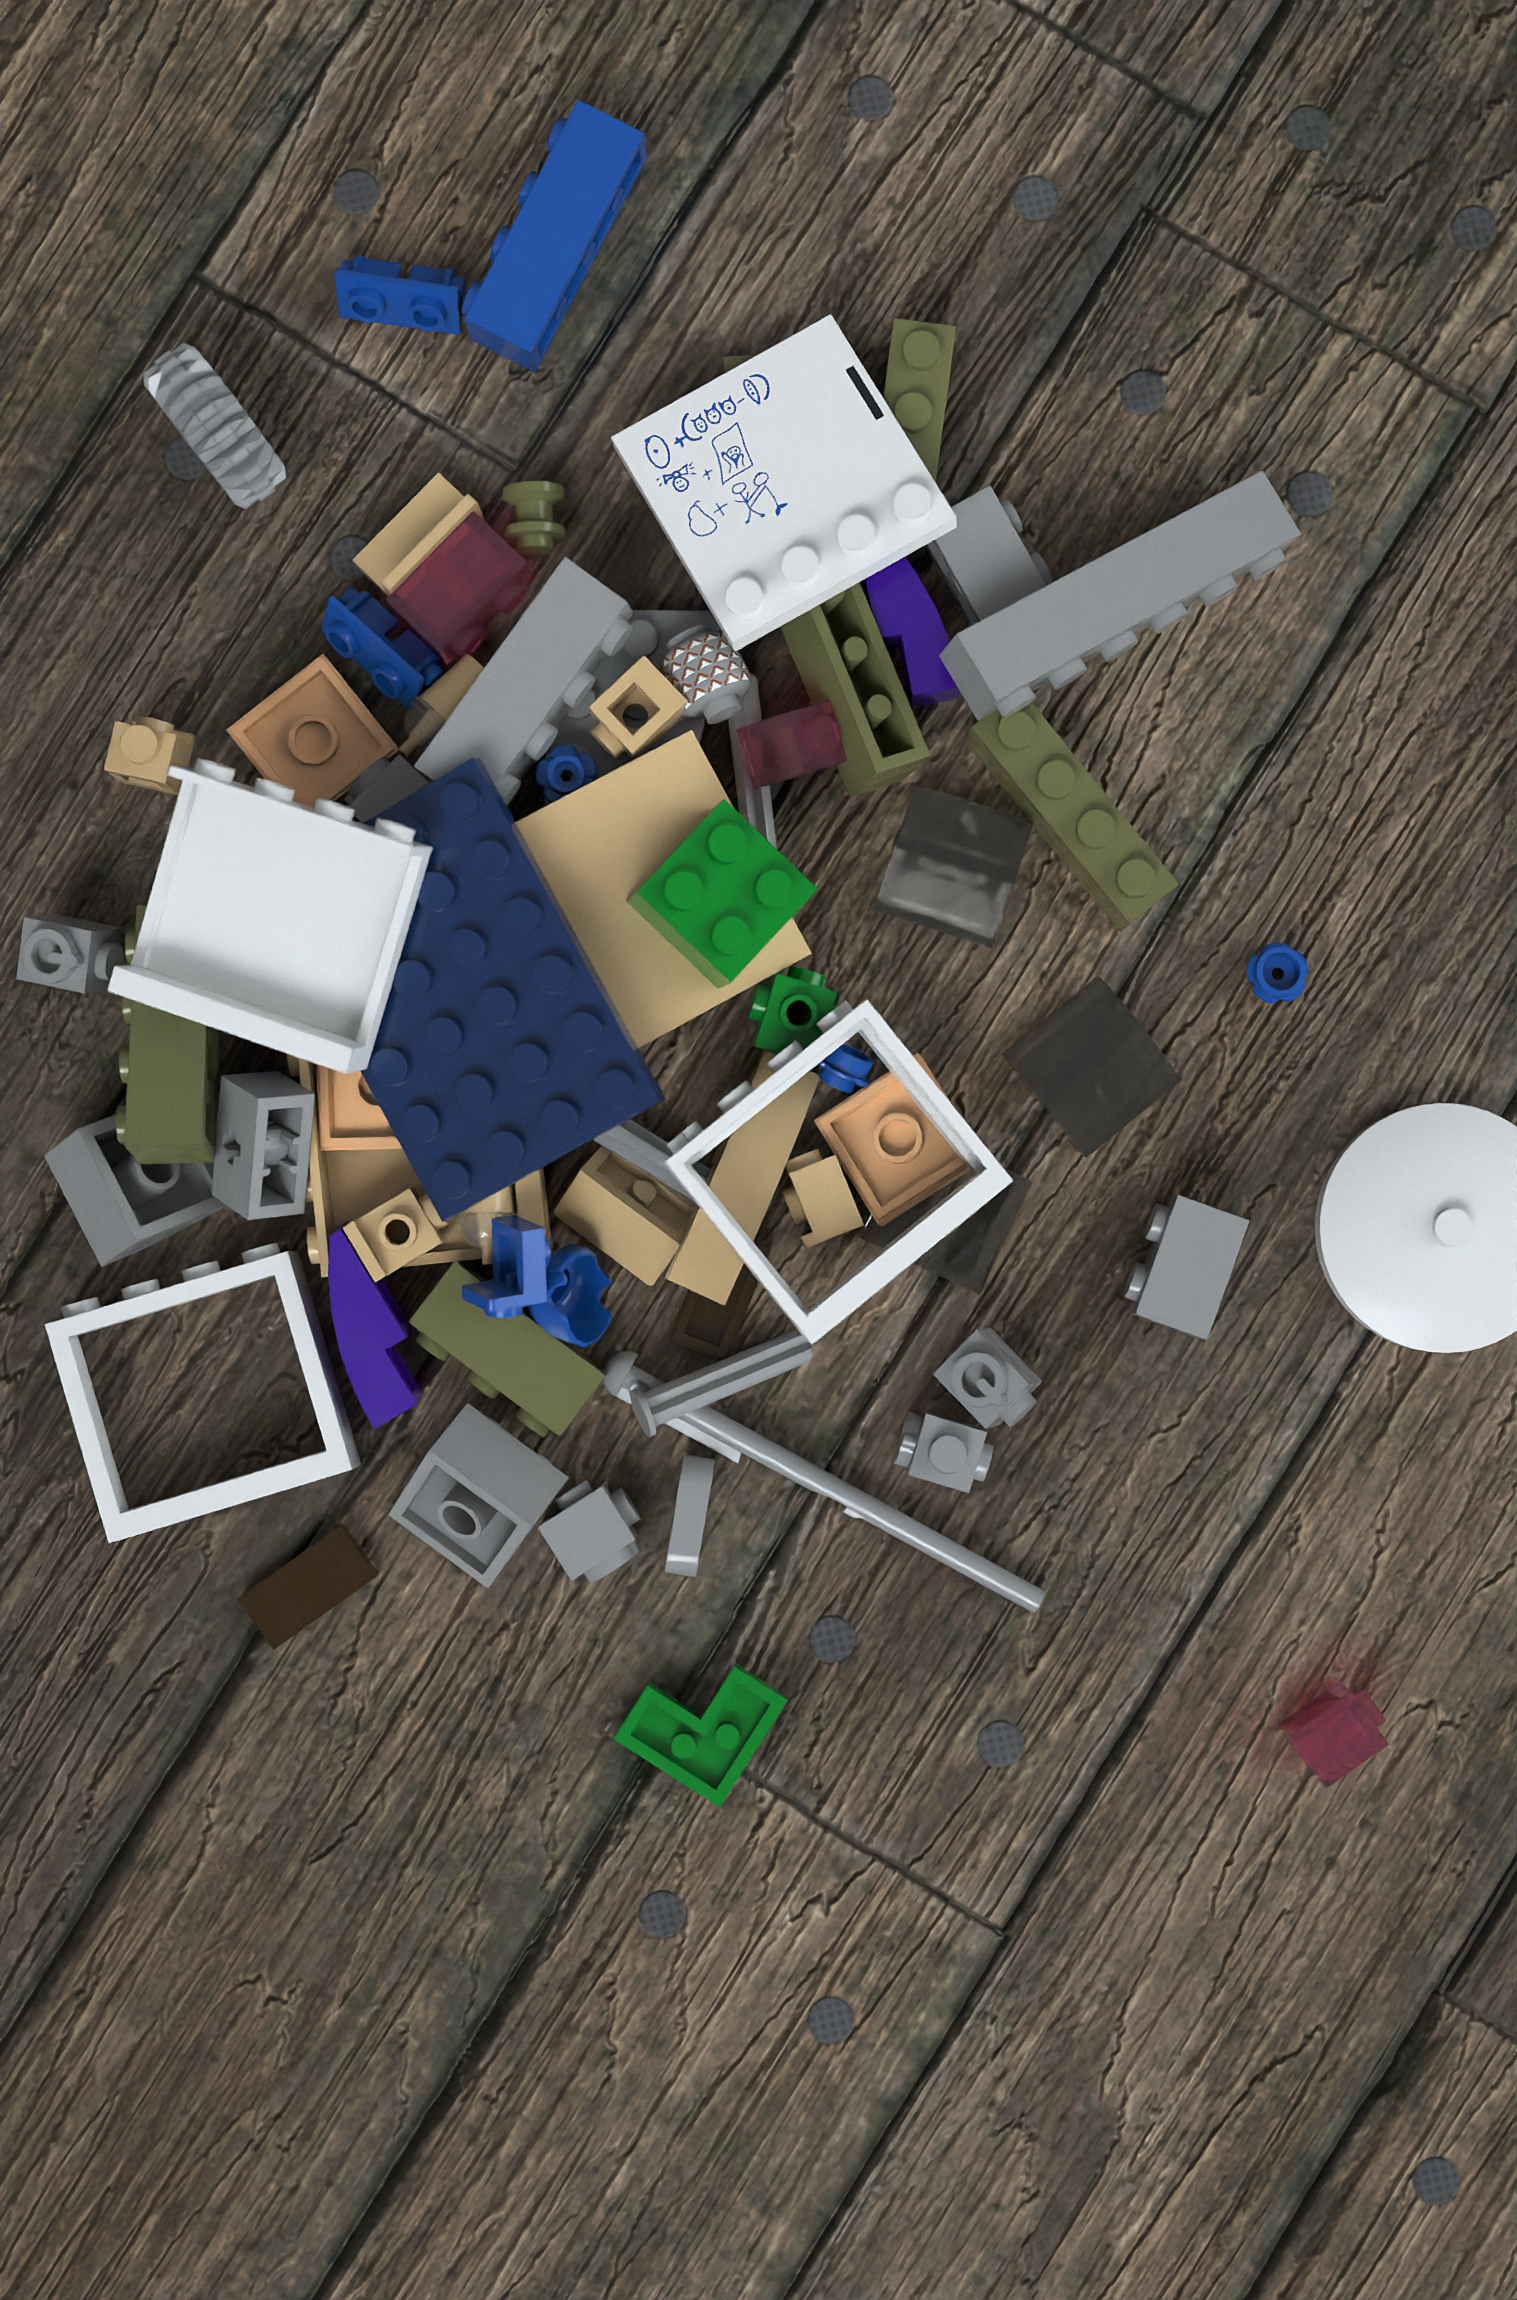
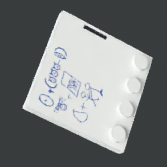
(784, 482)

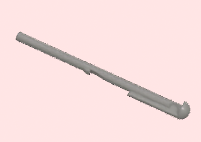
(732, 1439)

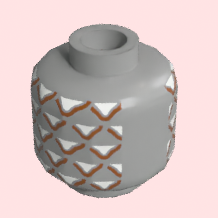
(706, 673)

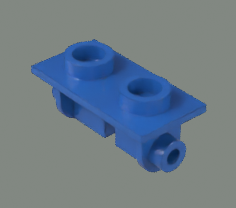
(375, 293)
(358, 630)

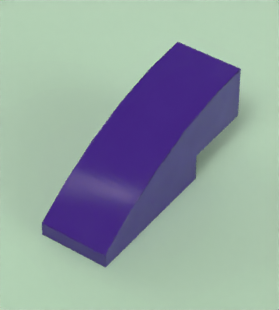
(912, 625)
(367, 1329)

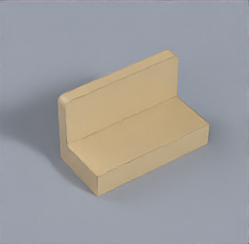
(414, 534)
(626, 1214)

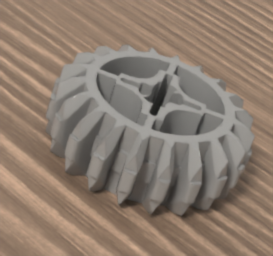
(214, 425)

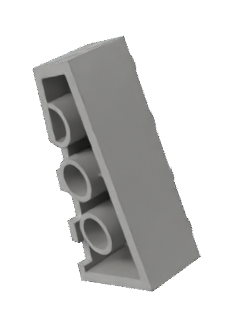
(533, 680)

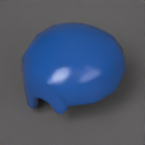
(573, 1297)

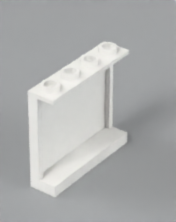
(275, 918)

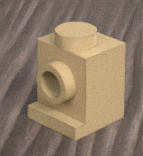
(642, 689)
(145, 751)
(820, 1197)
(372, 1241)

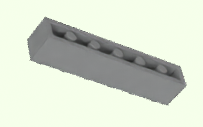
(1118, 596)

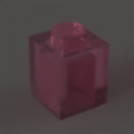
(791, 744)
(1335, 1732)

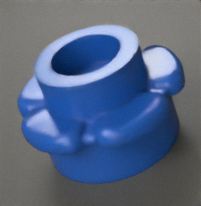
(559, 760)
(1289, 961)
(846, 1068)

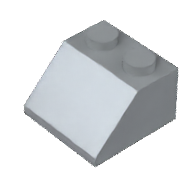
(126, 1202)
(477, 1495)

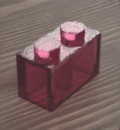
(461, 589)

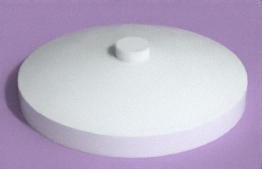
(1425, 1227)

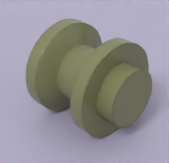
(534, 527)

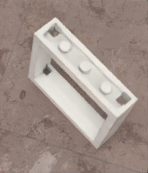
(907, 1247)
(148, 1298)

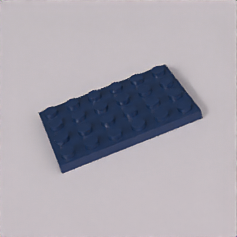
(495, 1019)

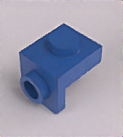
(519, 1269)

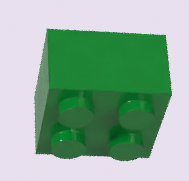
(721, 894)

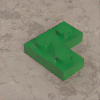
(708, 1748)

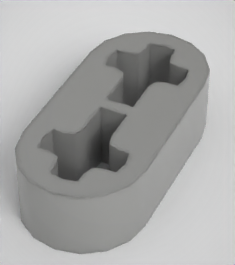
(690, 1516)

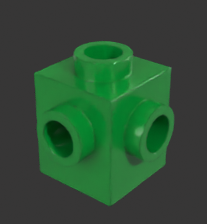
(771, 1004)

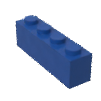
(555, 235)

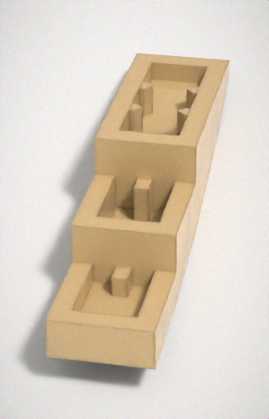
(744, 1181)

